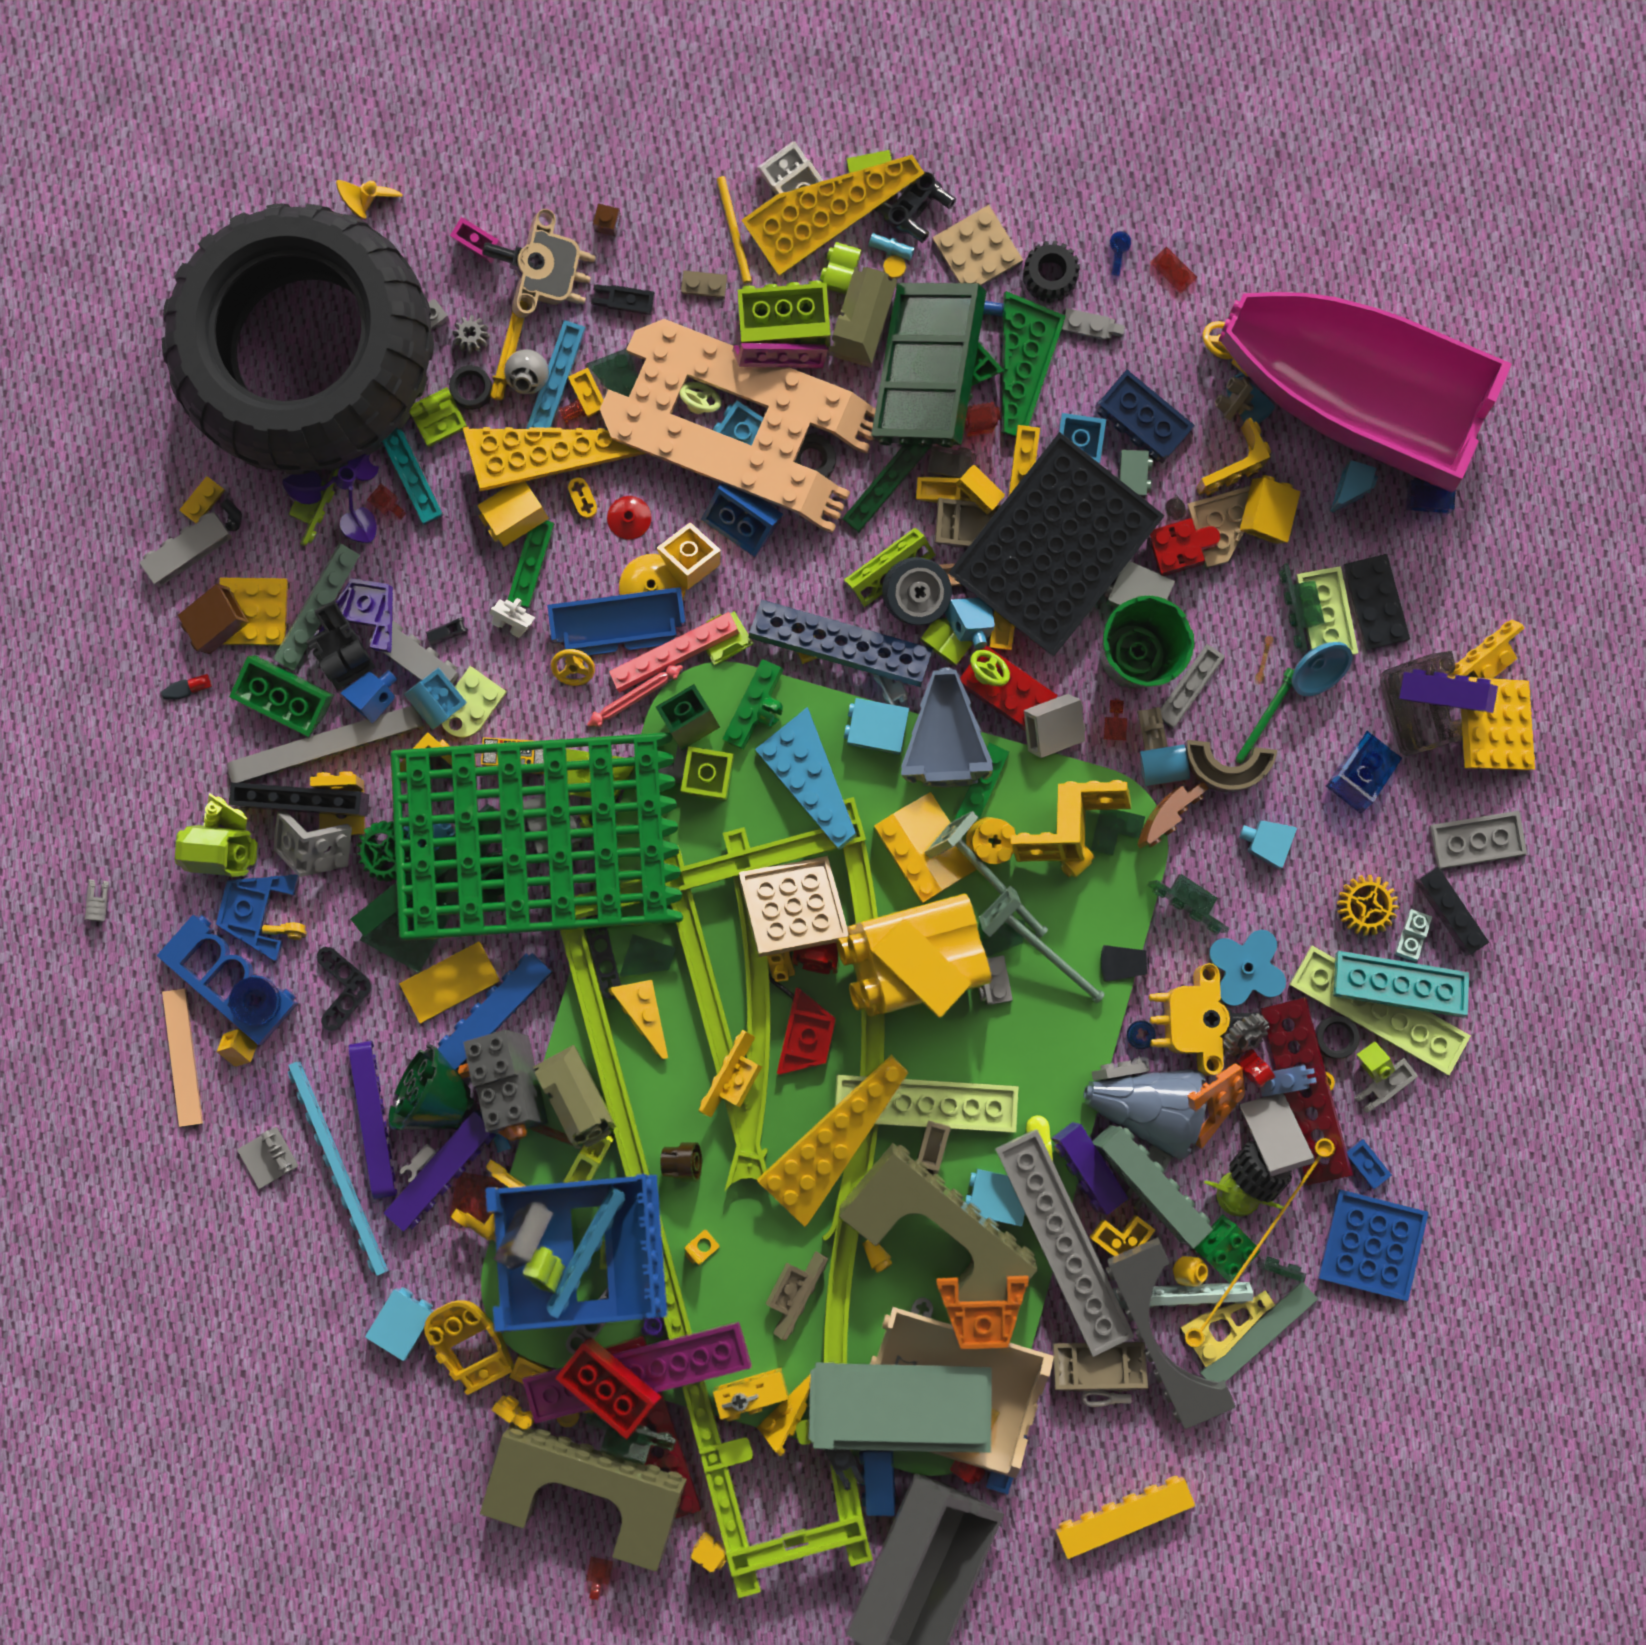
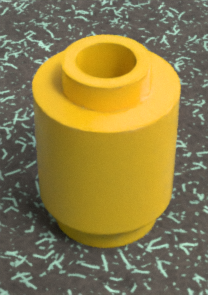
(1076, 867)

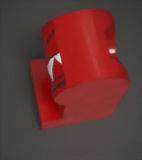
(1255, 1068)

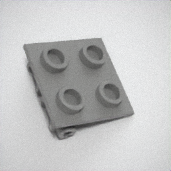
(267, 1157)

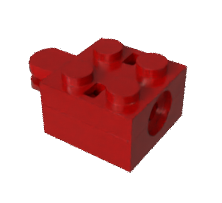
(1180, 544)

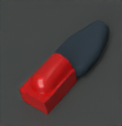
(186, 687)

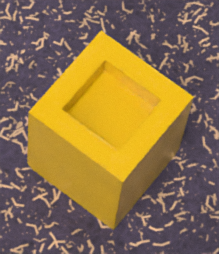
(236, 1047)

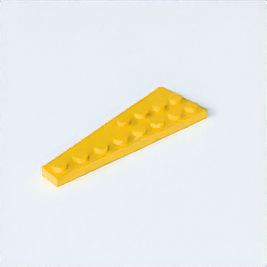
(522, 455)
(817, 1160)

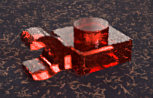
(385, 501)
(598, 1572)

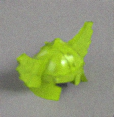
(1234, 1199)

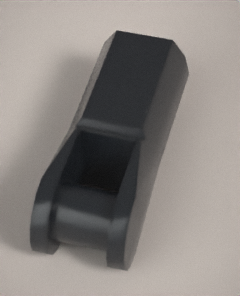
(443, 633)

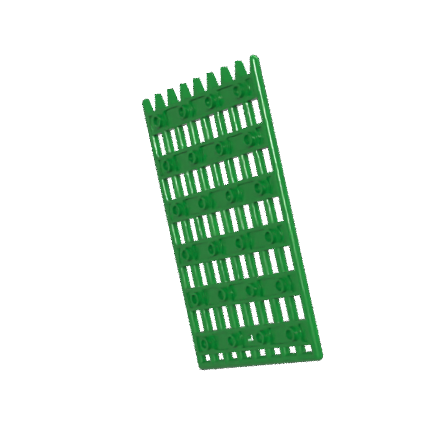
(651, 830)

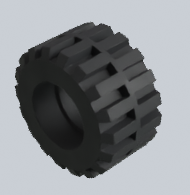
(1043, 287)
(1253, 1177)

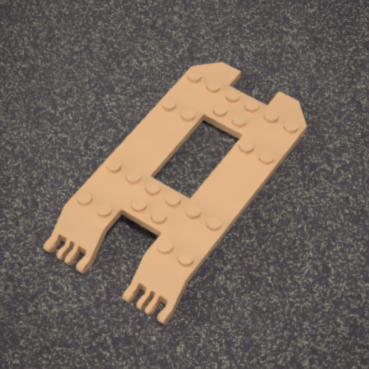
(761, 469)

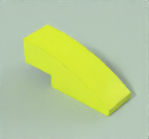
(589, 1161)

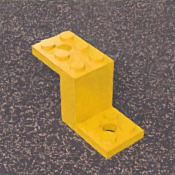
(1072, 806)

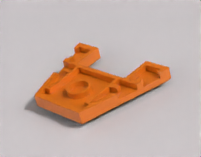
(1220, 1099)
(983, 1322)

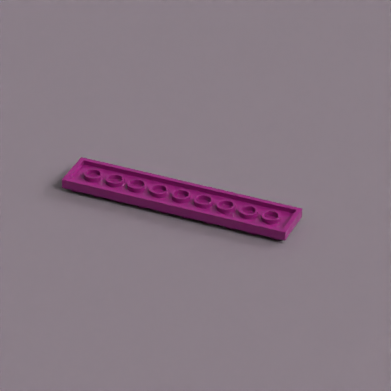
(659, 1365)

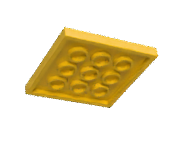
(1503, 737)

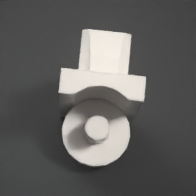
(512, 614)

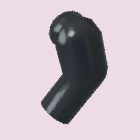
(234, 515)

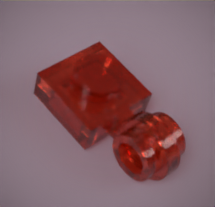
(1115, 727)

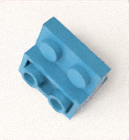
(435, 698)

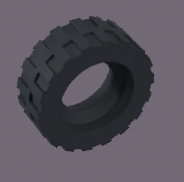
(824, 447)

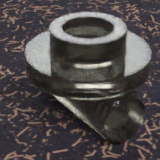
(1176, 508)

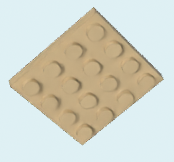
(793, 906)

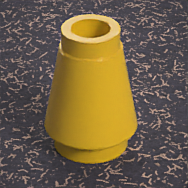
(877, 1256)

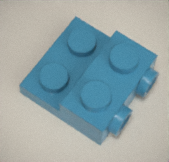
(739, 423)

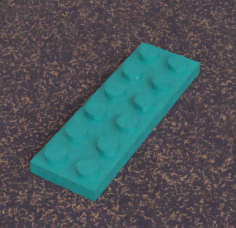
(1401, 984)

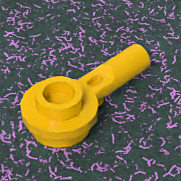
(292, 929)

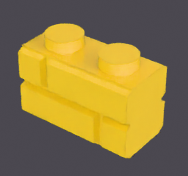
(709, 1552)

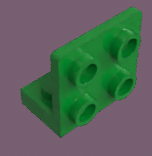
(1226, 1248)

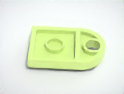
(481, 698)

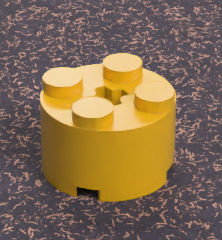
(987, 828)

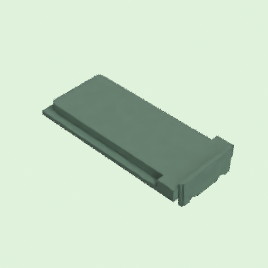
(900, 1407)

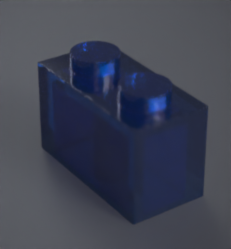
(1428, 497)

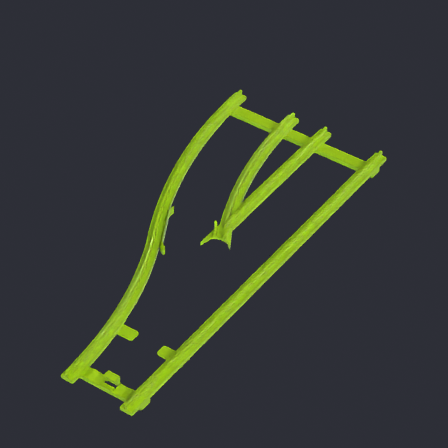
(747, 1161)

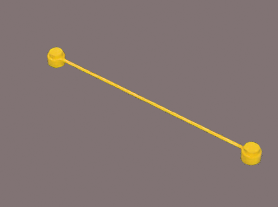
(1195, 1337)

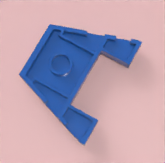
(245, 909)

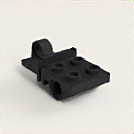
(339, 650)

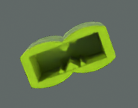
(841, 267)
(944, 641)
(544, 1270)

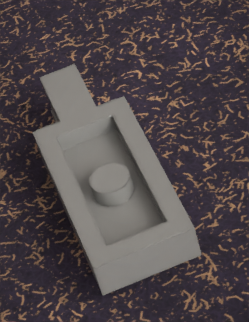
(1091, 325)
(1124, 1068)

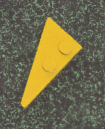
(640, 1004)
(785, 1417)

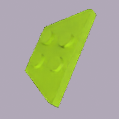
(583, 775)

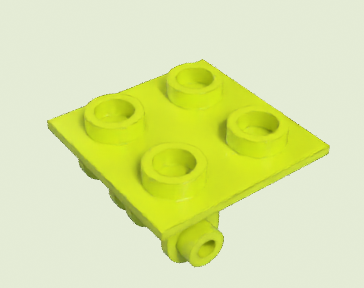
(218, 813)

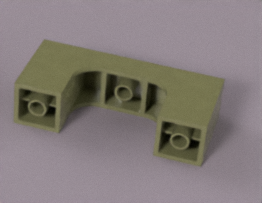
(904, 1187)
(641, 1492)

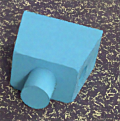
(1269, 841)

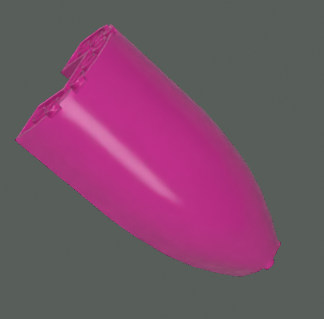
(1368, 379)

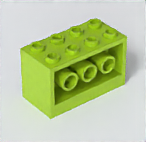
(787, 328)

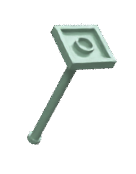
(951, 837)
(1001, 912)

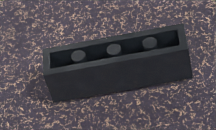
(1451, 911)

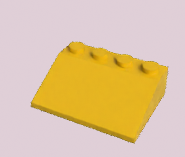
(909, 835)

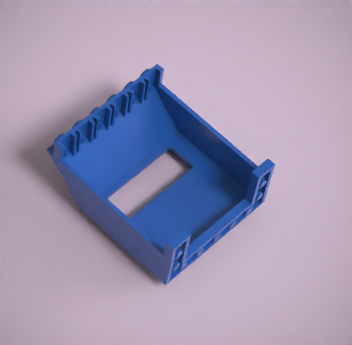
(631, 1246)

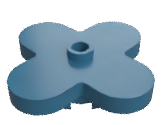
(1239, 983)

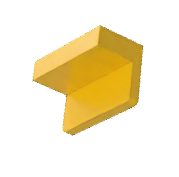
(980, 489)

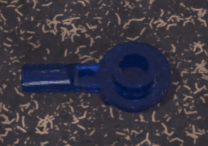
(1119, 243)

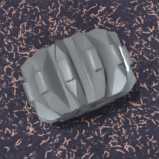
(470, 342)

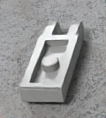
(1388, 1087)

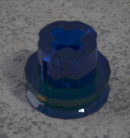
(1132, 1031)

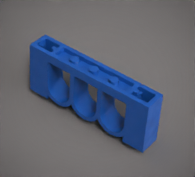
(185, 944)

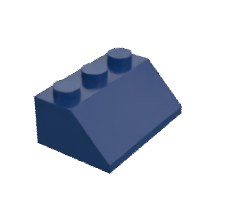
(741, 518)

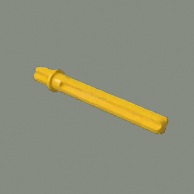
(508, 349)

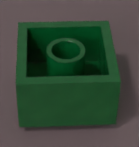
(687, 717)

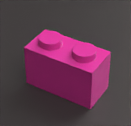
(473, 238)

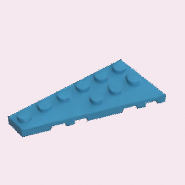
(804, 769)

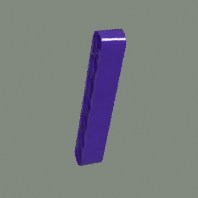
(371, 1119)

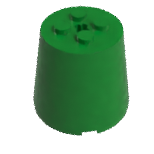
(1157, 633)

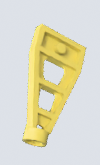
(1214, 1350)

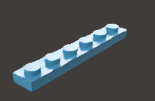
(559, 371)
(581, 1260)

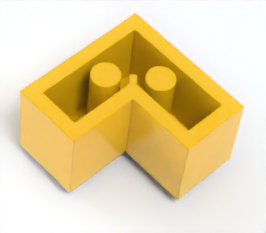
(1116, 1242)

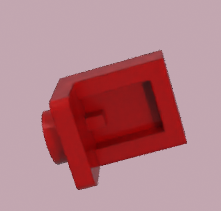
(967, 1471)

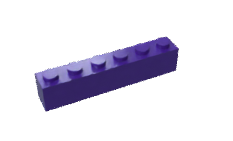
(439, 1171)

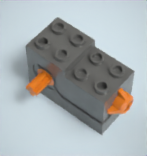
(505, 1083)

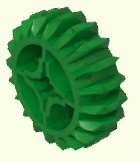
(378, 853)

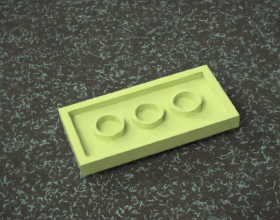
(1335, 609)

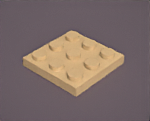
(977, 248)

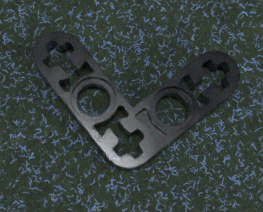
(350, 983)

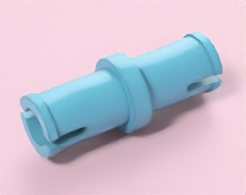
(891, 246)

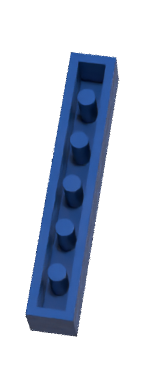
(497, 1008)

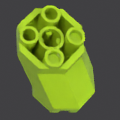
(215, 850)

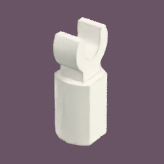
(419, 1161)

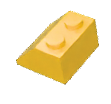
(689, 556)

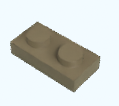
(704, 284)

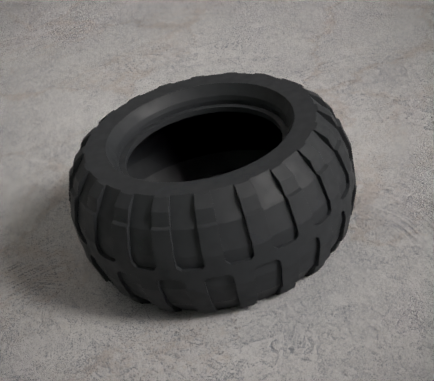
(240, 269)

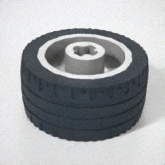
(933, 591)

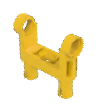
(487, 1230)

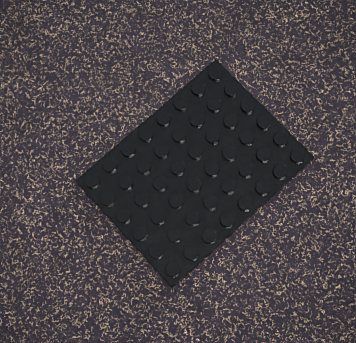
(1056, 544)

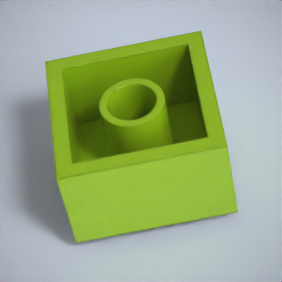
(707, 773)

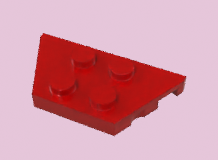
(806, 1035)

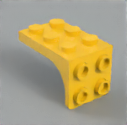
(1257, 457)

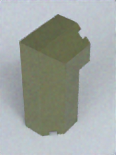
(863, 316)
(575, 1097)

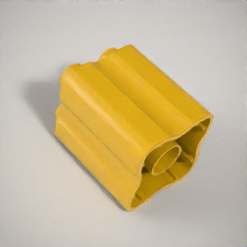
(944, 923)

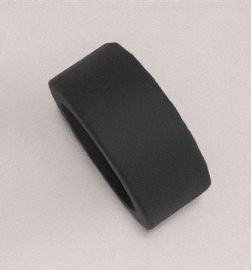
(470, 370)
(1349, 1025)

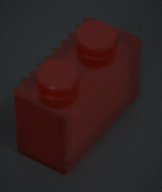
(981, 419)

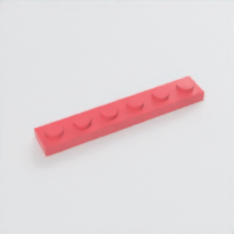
(674, 652)

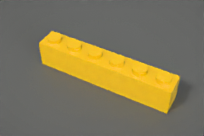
(1124, 1517)

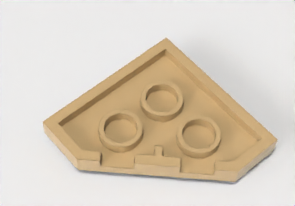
(1226, 515)

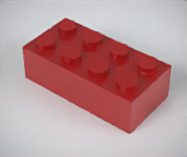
(1012, 698)
(608, 1387)

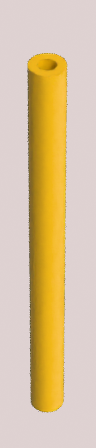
(735, 235)

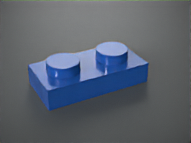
(1368, 1164)

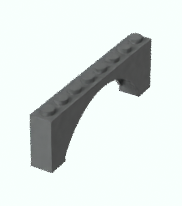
(1191, 1395)

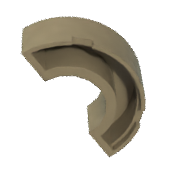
(1227, 778)

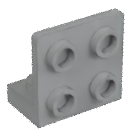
(999, 988)

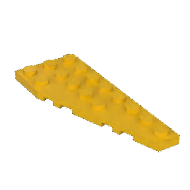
(810, 216)

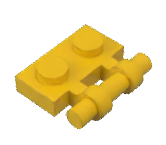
(509, 1410)

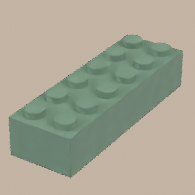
(1152, 1186)

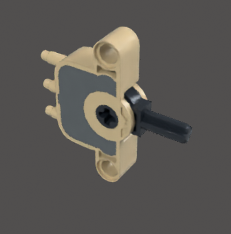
(555, 269)

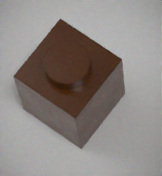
(606, 219)

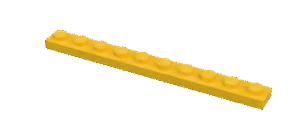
(1023, 459)

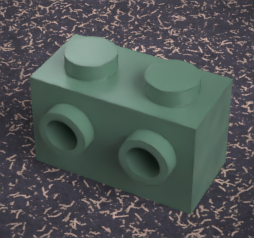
(1134, 471)

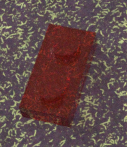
(1173, 270)

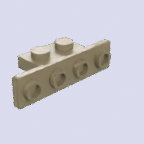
(793, 1291)

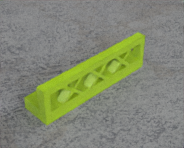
(872, 571)

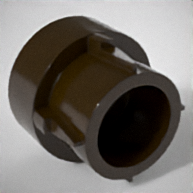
(682, 1162)

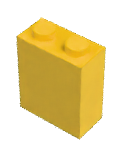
(1270, 510)
(511, 513)

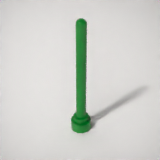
(1266, 717)

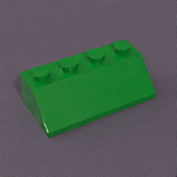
(281, 695)

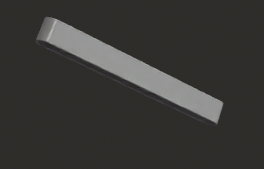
(324, 744)

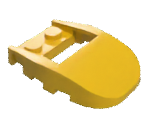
(456, 1323)

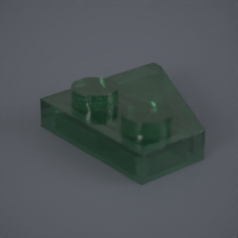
(1002, 939)

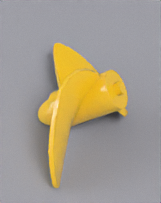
(360, 198)

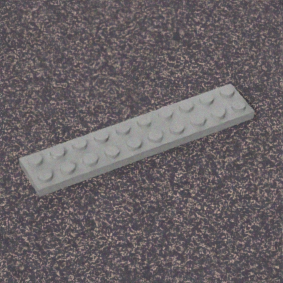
(1064, 1242)

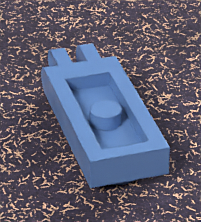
(1288, 1081)

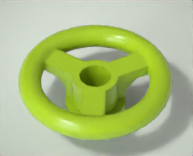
(987, 672)

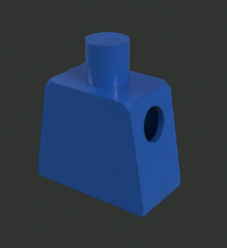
(370, 694)

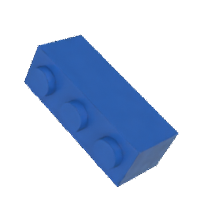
(878, 1482)

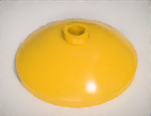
(646, 569)

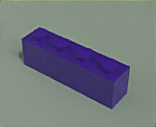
(1448, 691)
(1089, 1168)

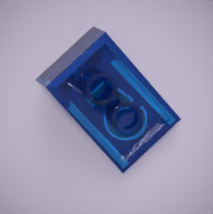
(1364, 772)

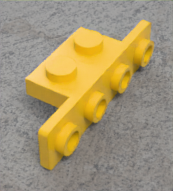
(1491, 655)
(734, 1077)

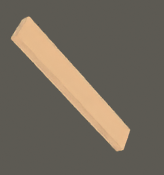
(182, 1057)

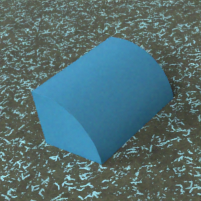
(1164, 765)

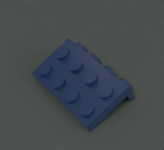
(1144, 417)

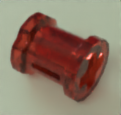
(572, 411)

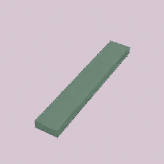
(1261, 1333)

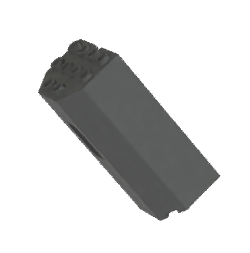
(925, 1567)

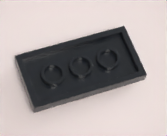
(1376, 602)

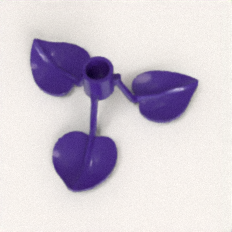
(306, 488)

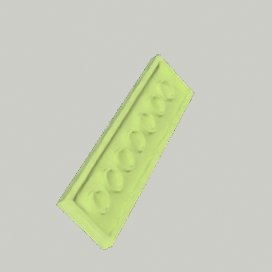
(1408, 1029)
(945, 1103)

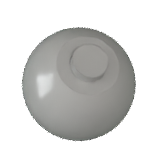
(526, 371)

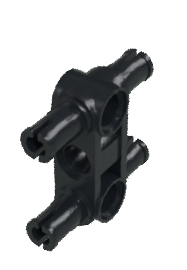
(913, 203)

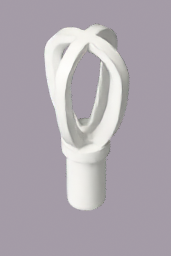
(1113, 1398)

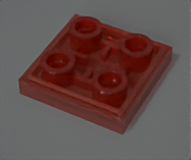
(471, 1195)

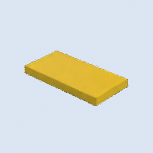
(921, 967)
(450, 982)

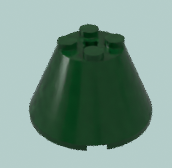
(430, 1094)

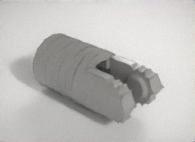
(96, 906)

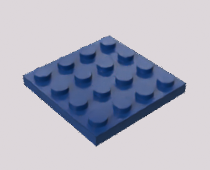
(1373, 1245)

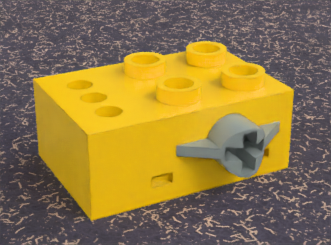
(750, 1394)

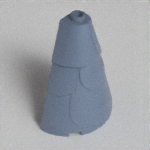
(946, 737)
(1152, 1107)

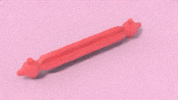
(635, 695)

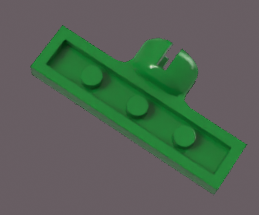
(755, 705)

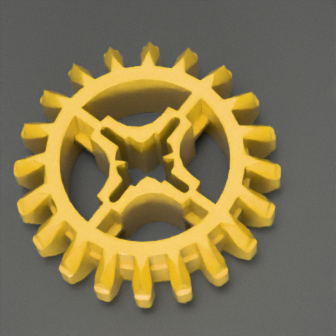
(1372, 895)

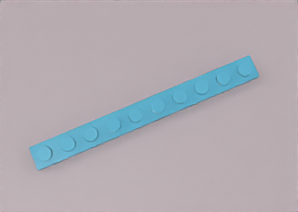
(340, 1178)

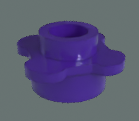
(657, 1330)

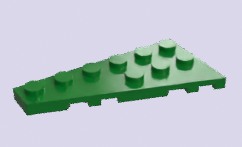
(1028, 346)

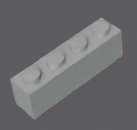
(185, 549)
(415, 658)

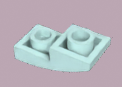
(1413, 935)

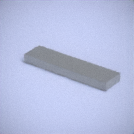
(1190, 685)

